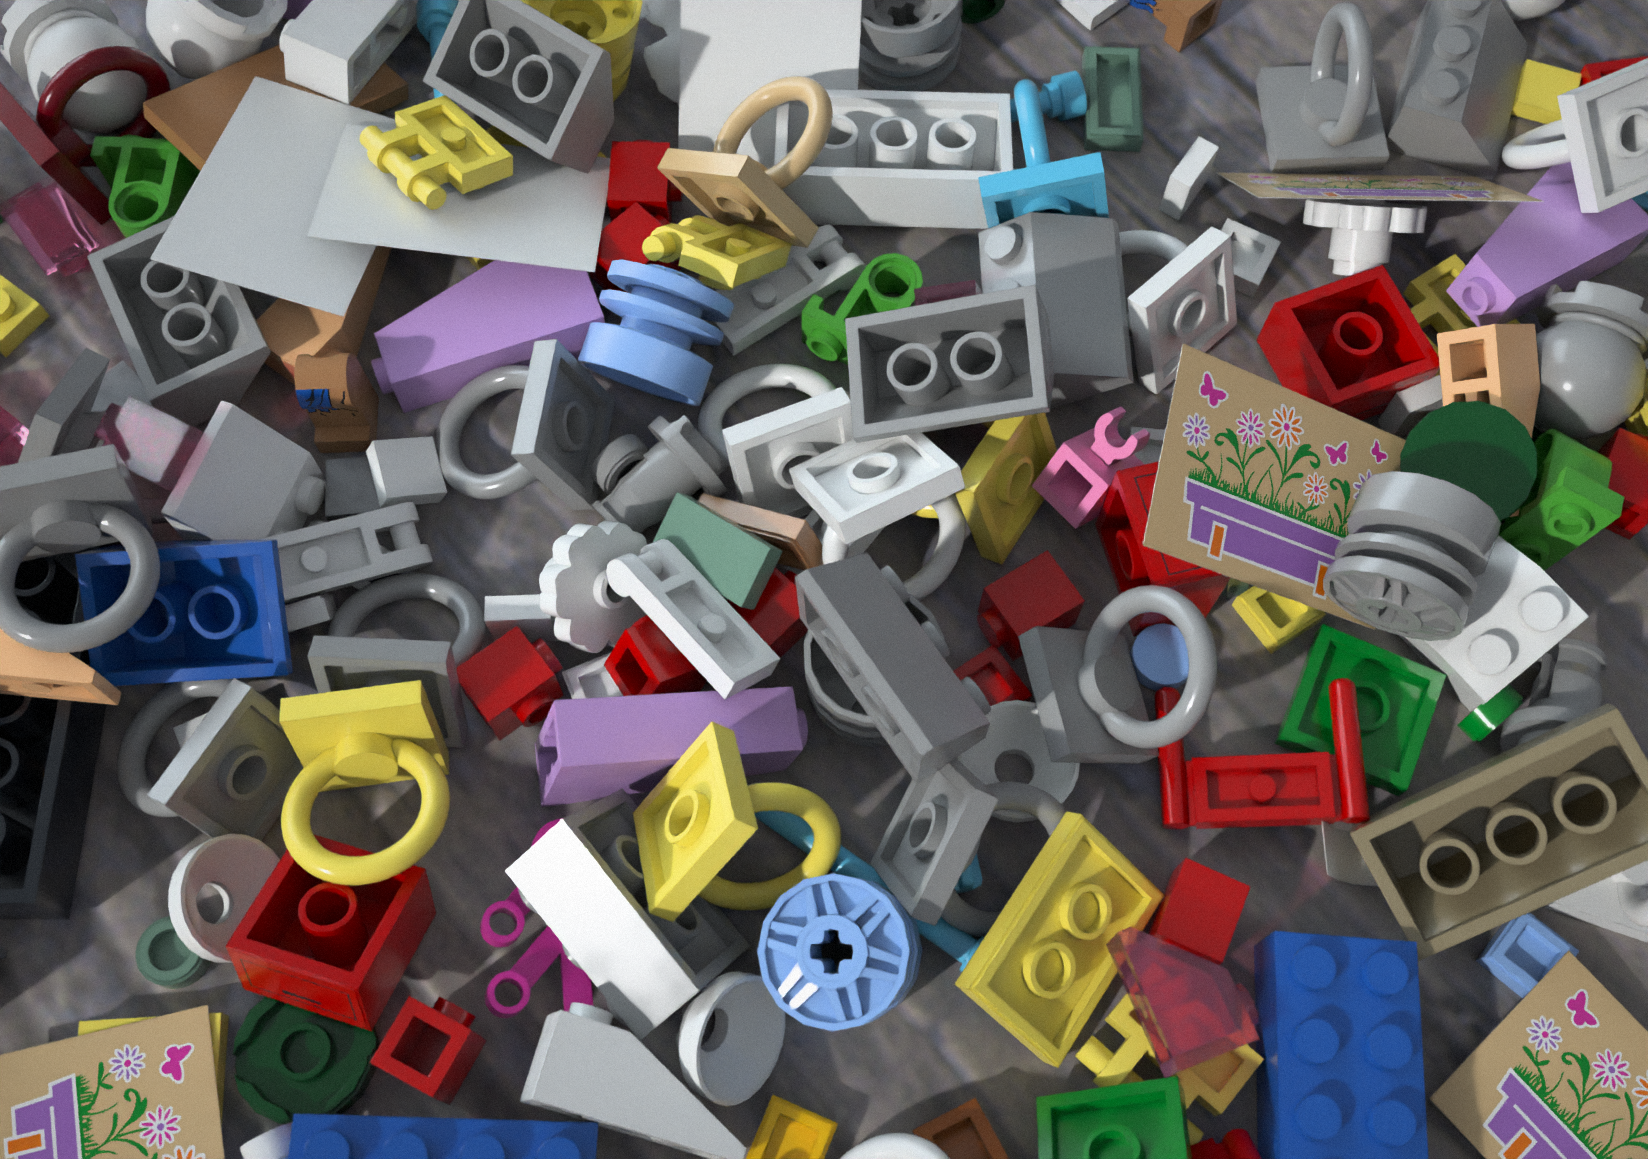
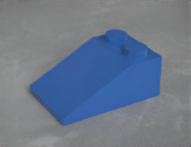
(210, 618)

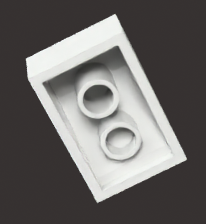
(1507, 628)

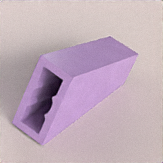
(1545, 247)
(480, 327)
(633, 741)

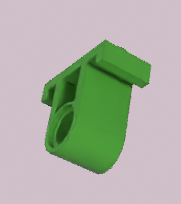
(145, 178)
(886, 273)
(1565, 502)

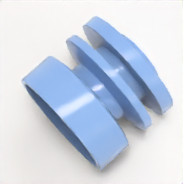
(656, 331)
(869, 984)

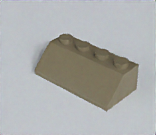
(1512, 832)

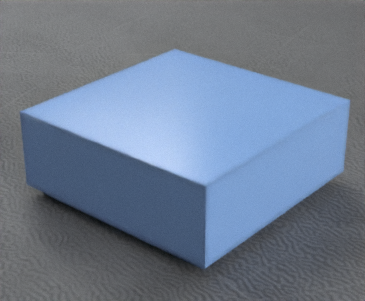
(1523, 953)

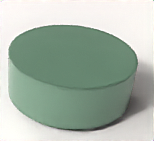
(166, 959)

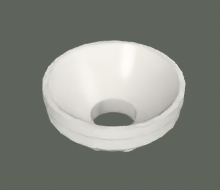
(1018, 730)
(238, 870)
(743, 1041)

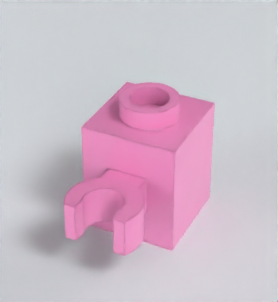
(1085, 466)

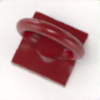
(55, 143)

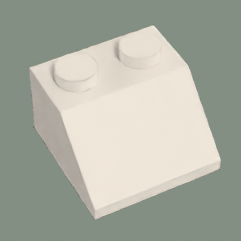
(244, 482)

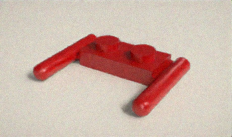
(1267, 787)

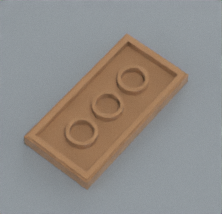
(200, 110)

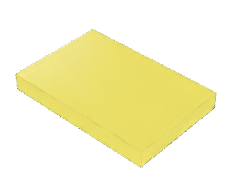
(1048, 949)

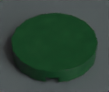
(1477, 451)
(301, 1061)

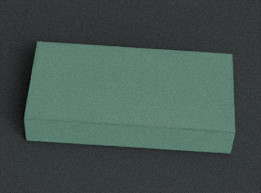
(1113, 99)
(721, 550)

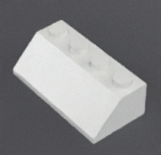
(900, 157)

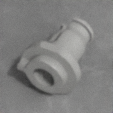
(677, 463)
(1558, 692)

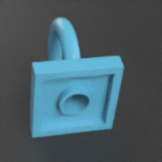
(1043, 186)

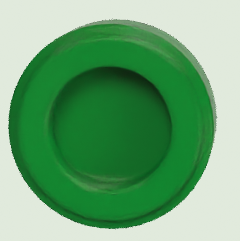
(1491, 714)

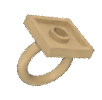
(739, 188)

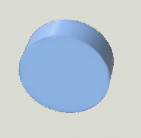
(1160, 657)

